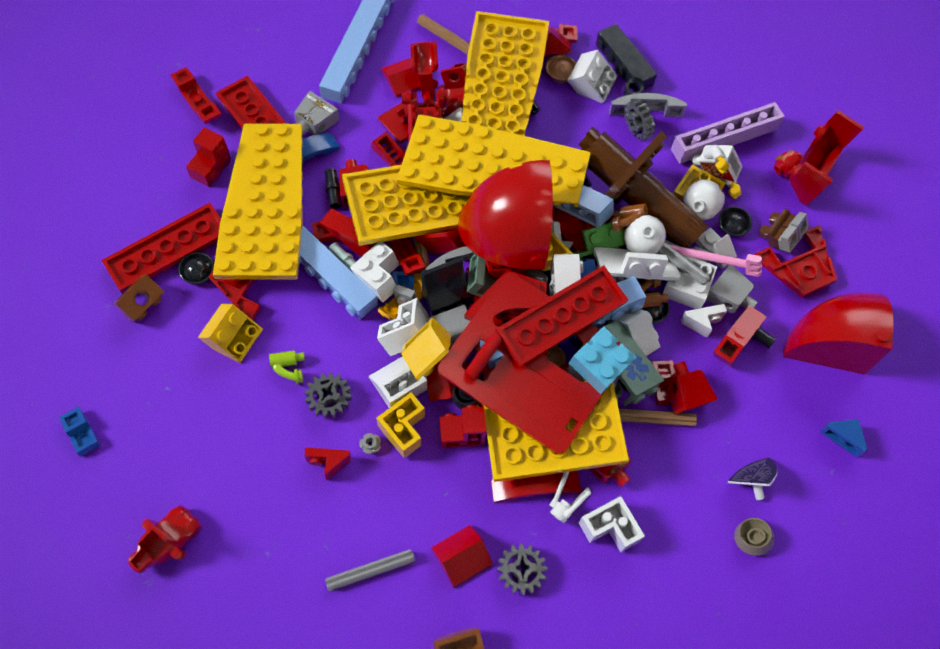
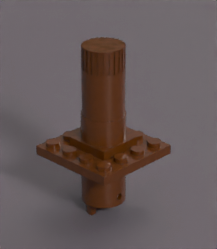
(636, 185)

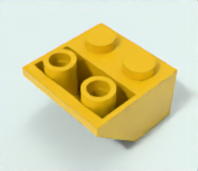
(230, 332)
(426, 348)

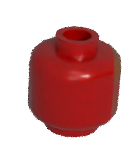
(786, 161)

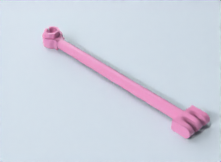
(752, 262)

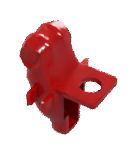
(454, 81)
(164, 539)

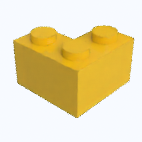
(398, 422)

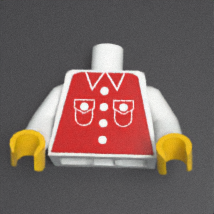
(723, 164)

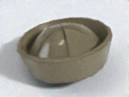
(761, 536)

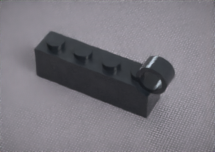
(626, 59)

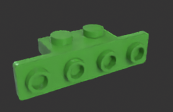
(600, 237)

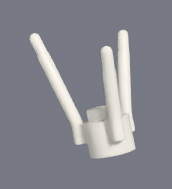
(563, 510)

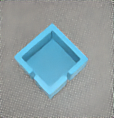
(602, 360)

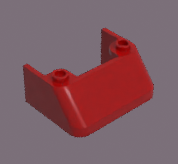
(811, 173)

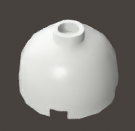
(704, 199)
(645, 235)

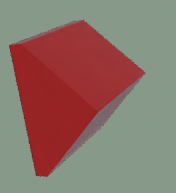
(441, 242)
(462, 555)

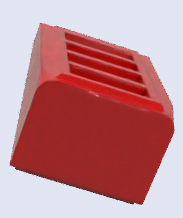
(391, 143)

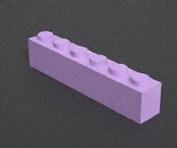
(728, 131)

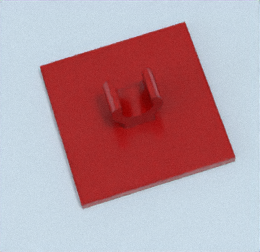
(396, 122)

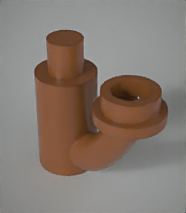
(628, 215)
(653, 299)

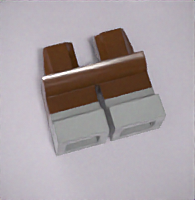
(785, 229)

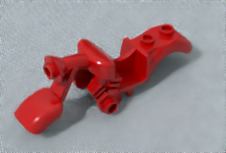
(425, 62)

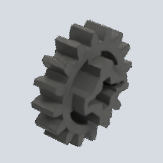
(639, 119)
(323, 387)
(532, 569)

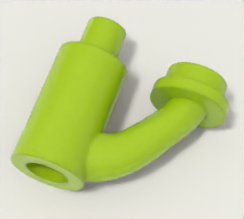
(284, 359)

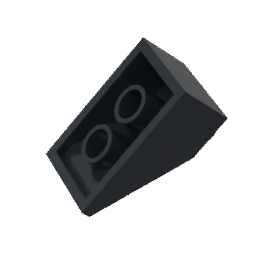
(444, 287)

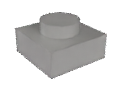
(403, 294)

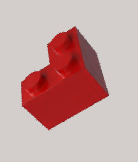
(210, 158)
(464, 429)

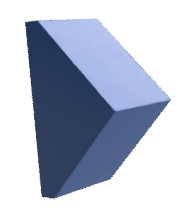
(846, 435)

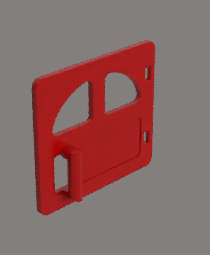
(537, 395)

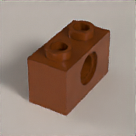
(126, 302)

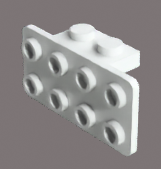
(641, 265)

